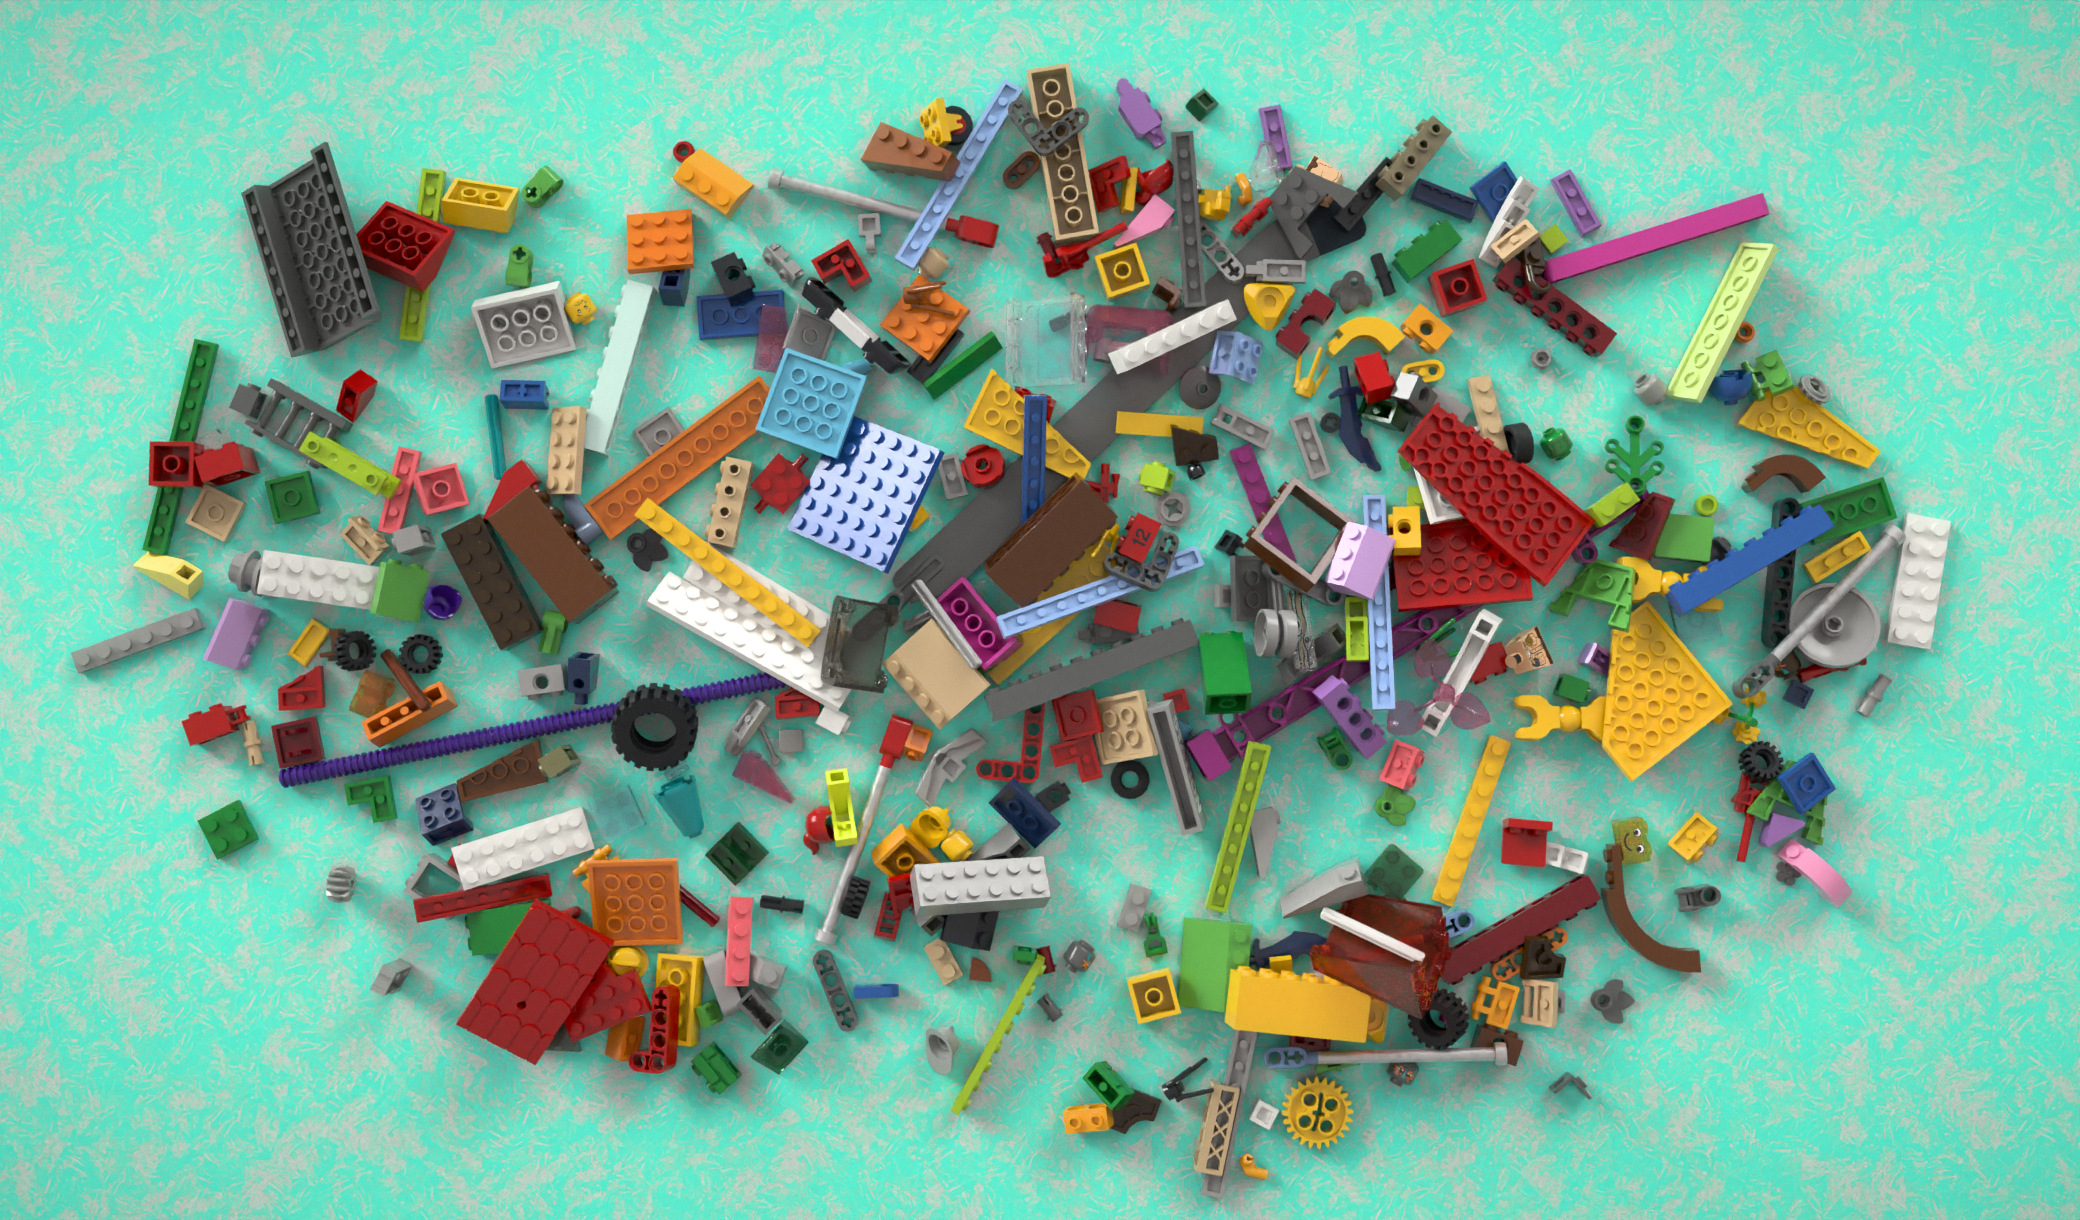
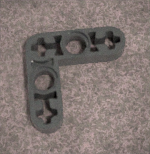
(1043, 134)
(1152, 570)

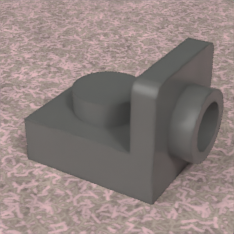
(1719, 548)

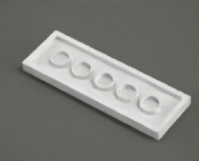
(317, 579)
(1917, 582)
(522, 848)

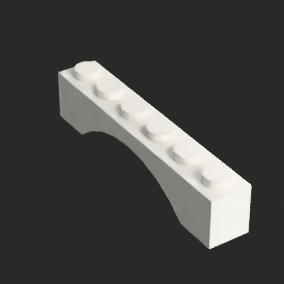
(1172, 336)
(1463, 668)

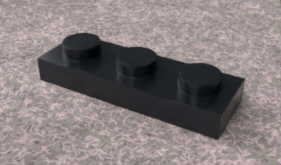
(923, 369)

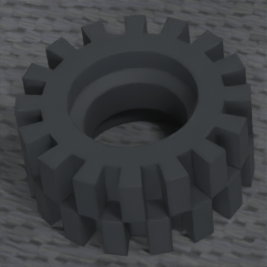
(409, 647)
(365, 651)
(1768, 754)
(855, 897)

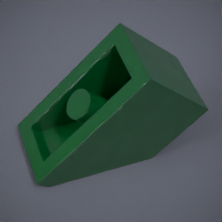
(1385, 414)

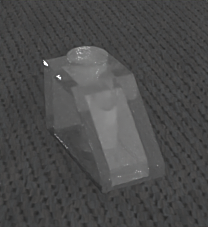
(1266, 168)

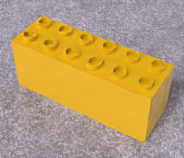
(1296, 1005)

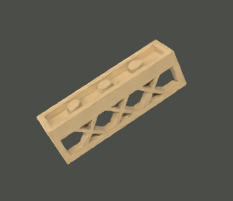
(1207, 1128)

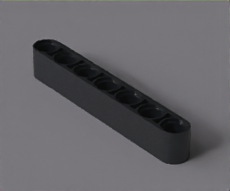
(1774, 582)

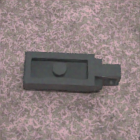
(1103, 634)

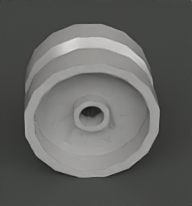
(1275, 633)

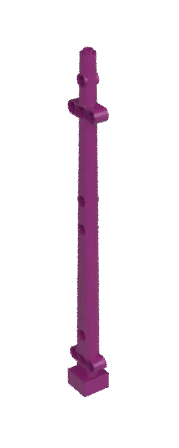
(1217, 748)

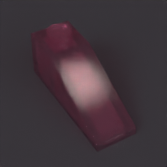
(758, 772)

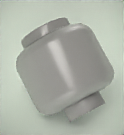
(1650, 389)

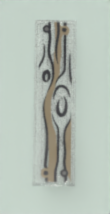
(1304, 655)

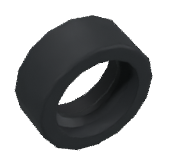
(1519, 442)

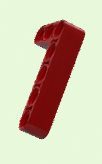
(1026, 761)

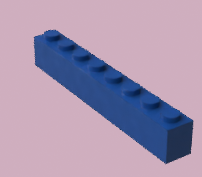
(1748, 560)

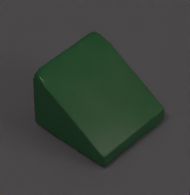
(1201, 104)

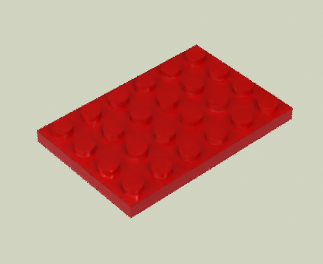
(1456, 571)

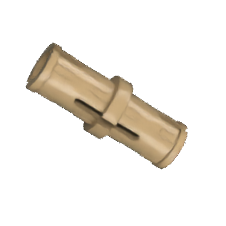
(252, 743)

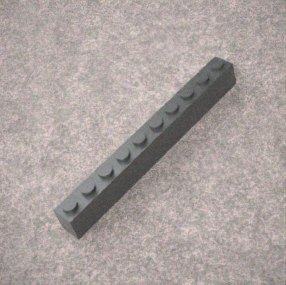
(1090, 670)

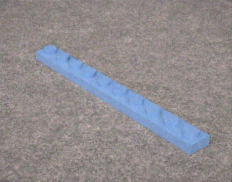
(949, 192)
(1090, 596)
(1380, 618)

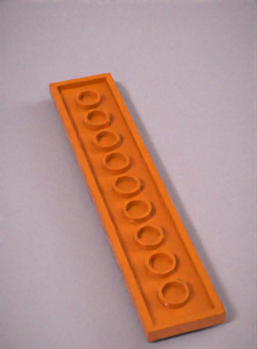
(680, 459)

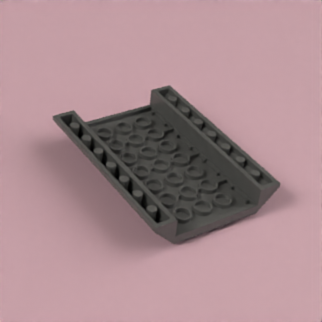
(312, 256)

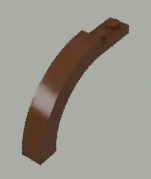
(1624, 924)

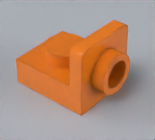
(917, 743)

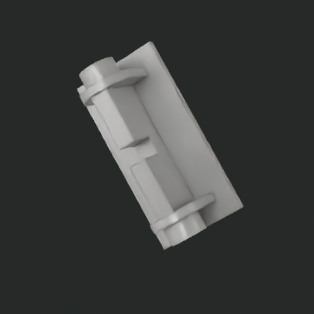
(775, 257)

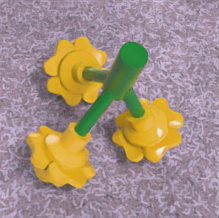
(1747, 729)

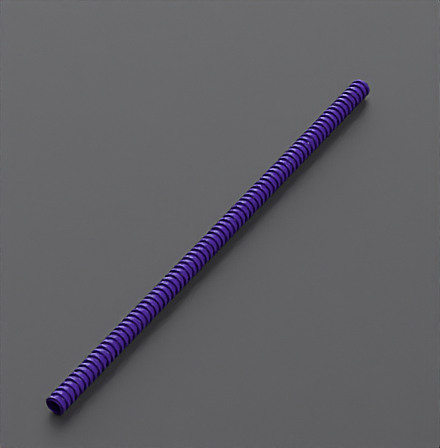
(506, 733)

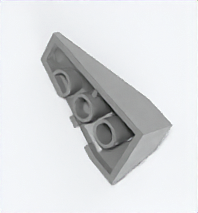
(1333, 886)

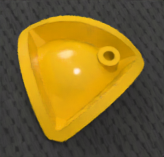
(1268, 302)
(1377, 1020)

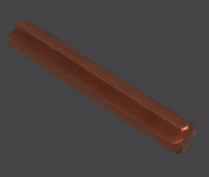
(405, 680)

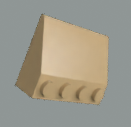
(935, 674)

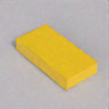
(1128, 193)
(309, 642)

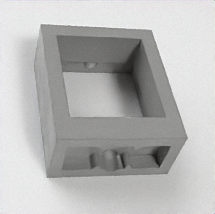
(423, 865)

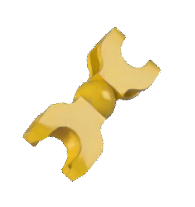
(1653, 582)
(1566, 718)

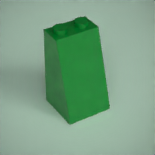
(1224, 673)
(494, 926)

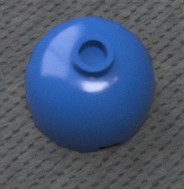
(1731, 386)

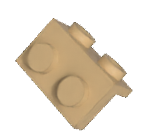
(364, 539)

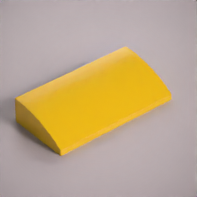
(688, 975)

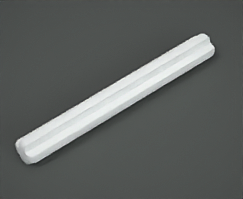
(1371, 935)

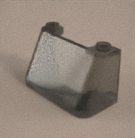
(857, 644)

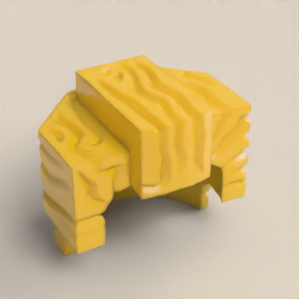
(1214, 204)

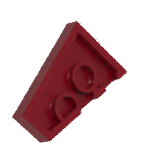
(1645, 528)

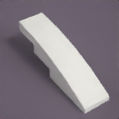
(1510, 215)

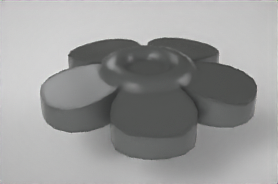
(1787, 873)

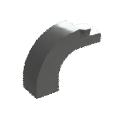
(1325, 645)

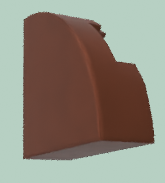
(979, 971)

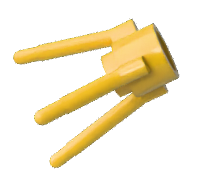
(1306, 386)
(1107, 536)

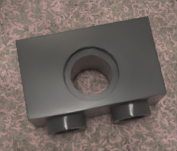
(1414, 394)

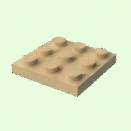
(1125, 727)

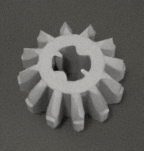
(340, 884)

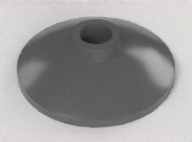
(1190, 385)

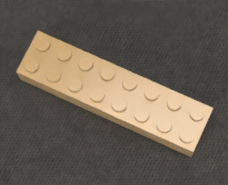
(1066, 168)

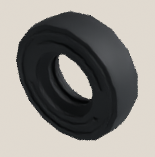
(1139, 789)

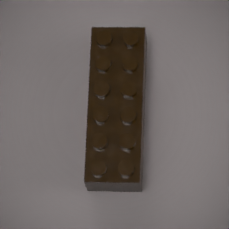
(493, 582)

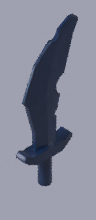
(1351, 423)
(1293, 945)

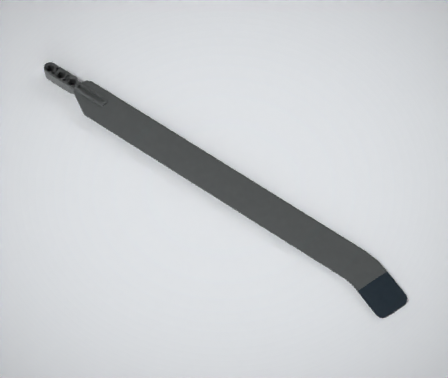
(1092, 421)

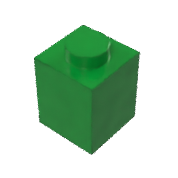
(1572, 688)

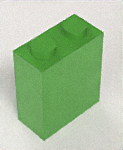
(1686, 539)
(399, 590)

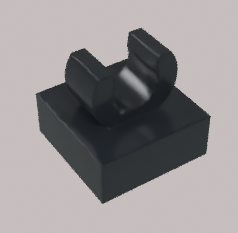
(1228, 543)

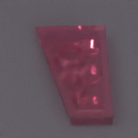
(770, 338)

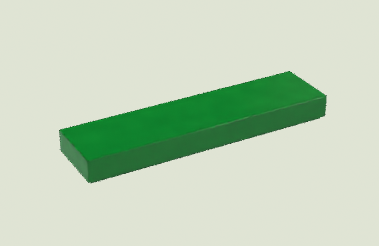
(962, 365)

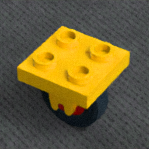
(945, 124)

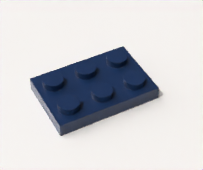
(1024, 813)

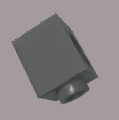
(248, 400)

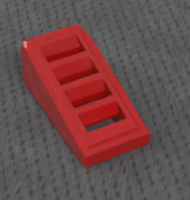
(884, 935)

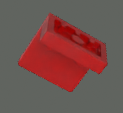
(1524, 842)

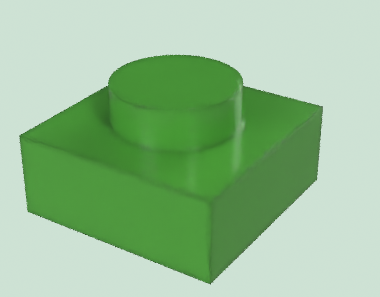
(708, 1014)

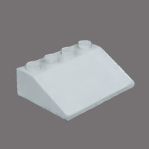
(524, 324)

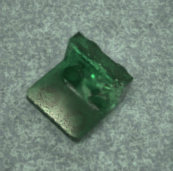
(1393, 873)

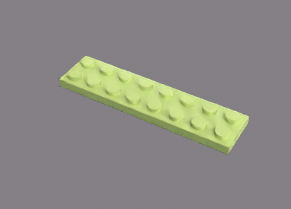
(1721, 321)

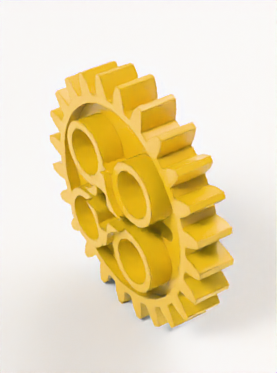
(1336, 1115)

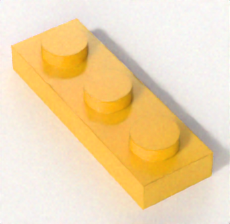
(1836, 557)

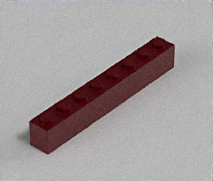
(1511, 931)

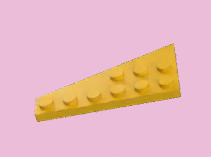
(999, 419)

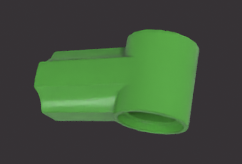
(553, 626)

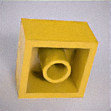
(1121, 272)
(1153, 995)

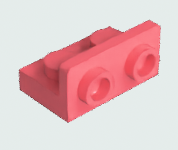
(1402, 765)

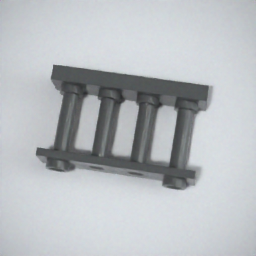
(298, 403)

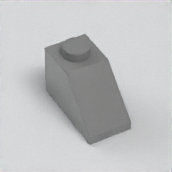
(766, 971)

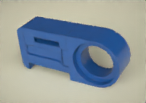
(876, 991)

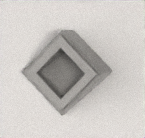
(791, 740)

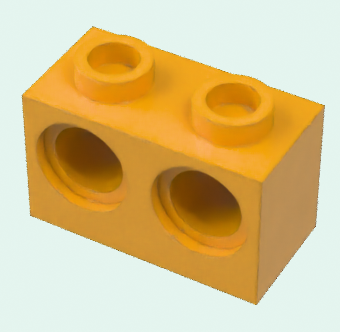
(1087, 1118)

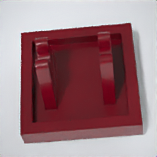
(298, 742)

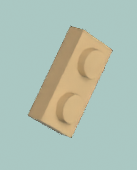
(1515, 241)
(943, 961)

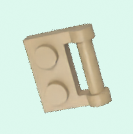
(1545, 1002)

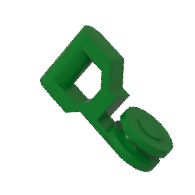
(1158, 950)

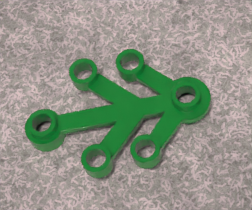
(1634, 460)

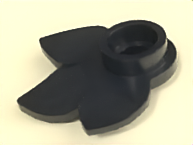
(649, 551)

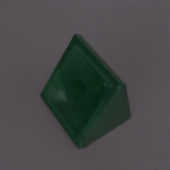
(780, 1047)

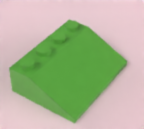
(1207, 958)

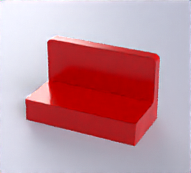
(1118, 615)

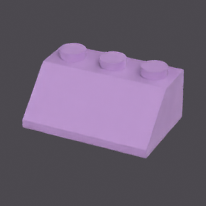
(1359, 561)
(237, 634)

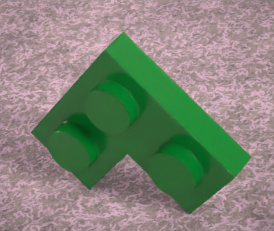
(377, 792)

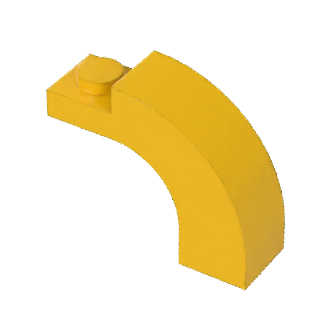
(1375, 329)

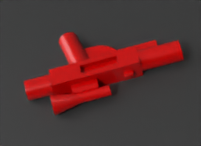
(1105, 487)

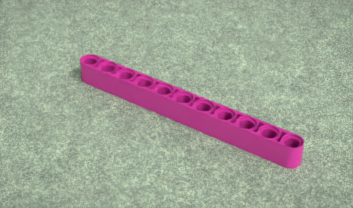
(1655, 238)

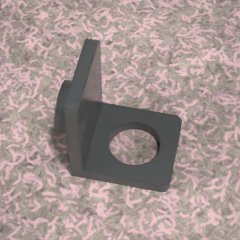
(1567, 1078)

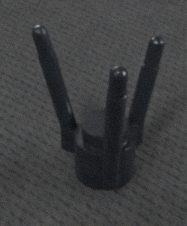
(1174, 1088)

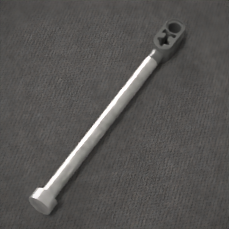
(1891, 537)

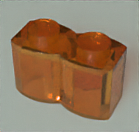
(372, 694)

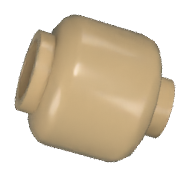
(933, 263)

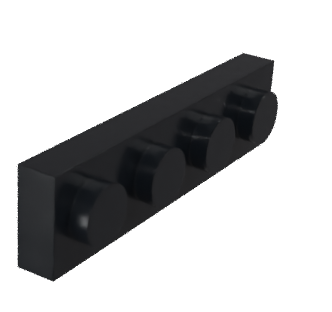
(1367, 196)

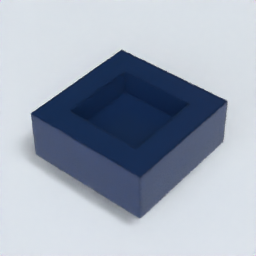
(1798, 694)

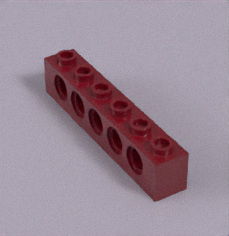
(1566, 307)

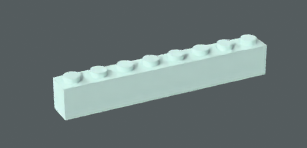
(618, 365)

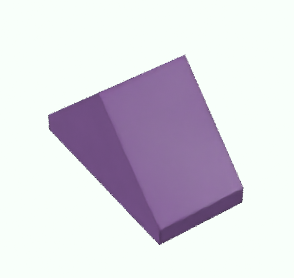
(1595, 658)
(1777, 828)

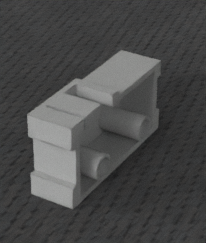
(391, 977)

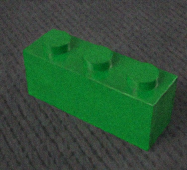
(1426, 250)

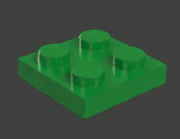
(292, 497)
(228, 829)

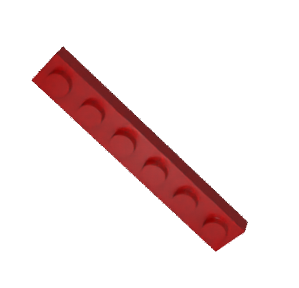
(482, 897)

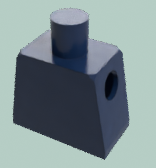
(582, 667)

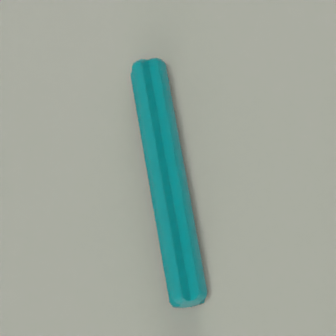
(495, 435)

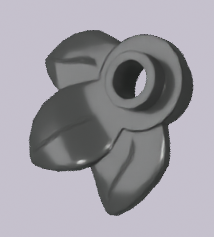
(1351, 295)
(1614, 1001)

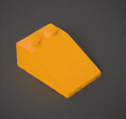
(901, 852)

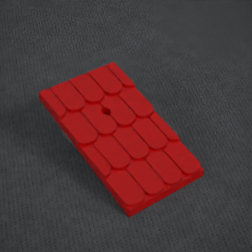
(535, 982)

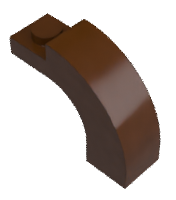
(1795, 468)

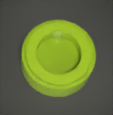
(1706, 505)

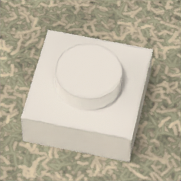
(1264, 1114)

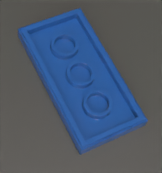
(722, 321)

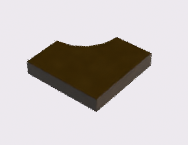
(1540, 960)
(1138, 1108)

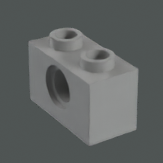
(413, 540)
(530, 679)

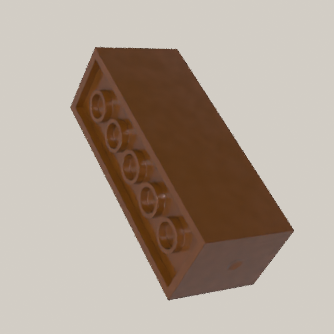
(1050, 541)
(554, 554)

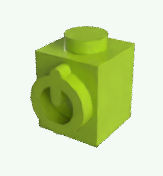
(1156, 478)

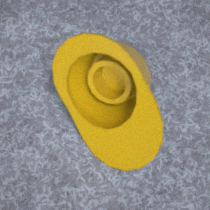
(931, 826)
(627, 958)

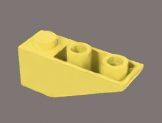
(172, 573)

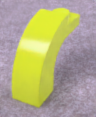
(841, 807)

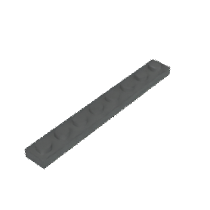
(1188, 219)

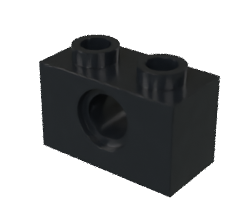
(729, 267)

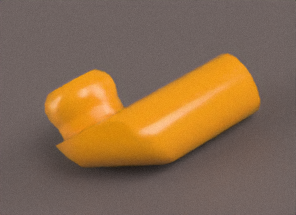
(1245, 187)
(1250, 1169)

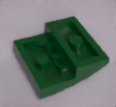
(737, 853)

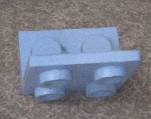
(1236, 356)

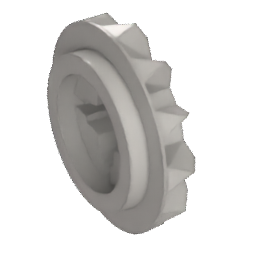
(1814, 389)
(1169, 499)

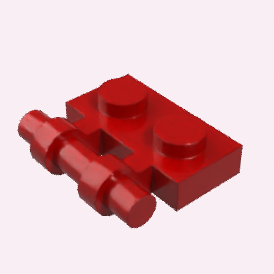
(1258, 212)

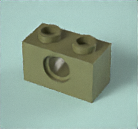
(558, 761)

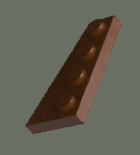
(505, 774)

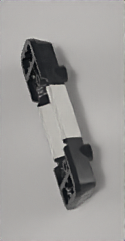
(830, 306)

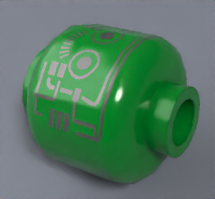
(1556, 443)

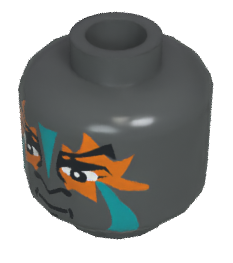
(1079, 956)
(1402, 1073)

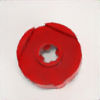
(988, 476)

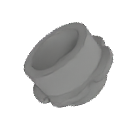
(1546, 356)

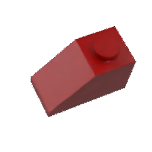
(356, 395)

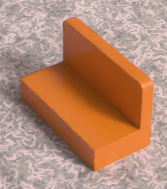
(625, 1039)

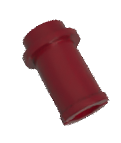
(1047, 244)
(1045, 952)

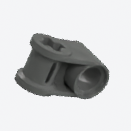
(1693, 898)

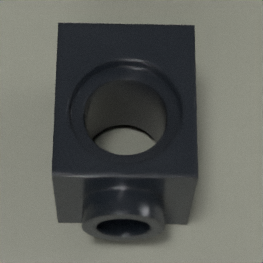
(1047, 803)

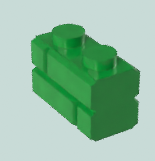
(715, 1068)
(1108, 1085)

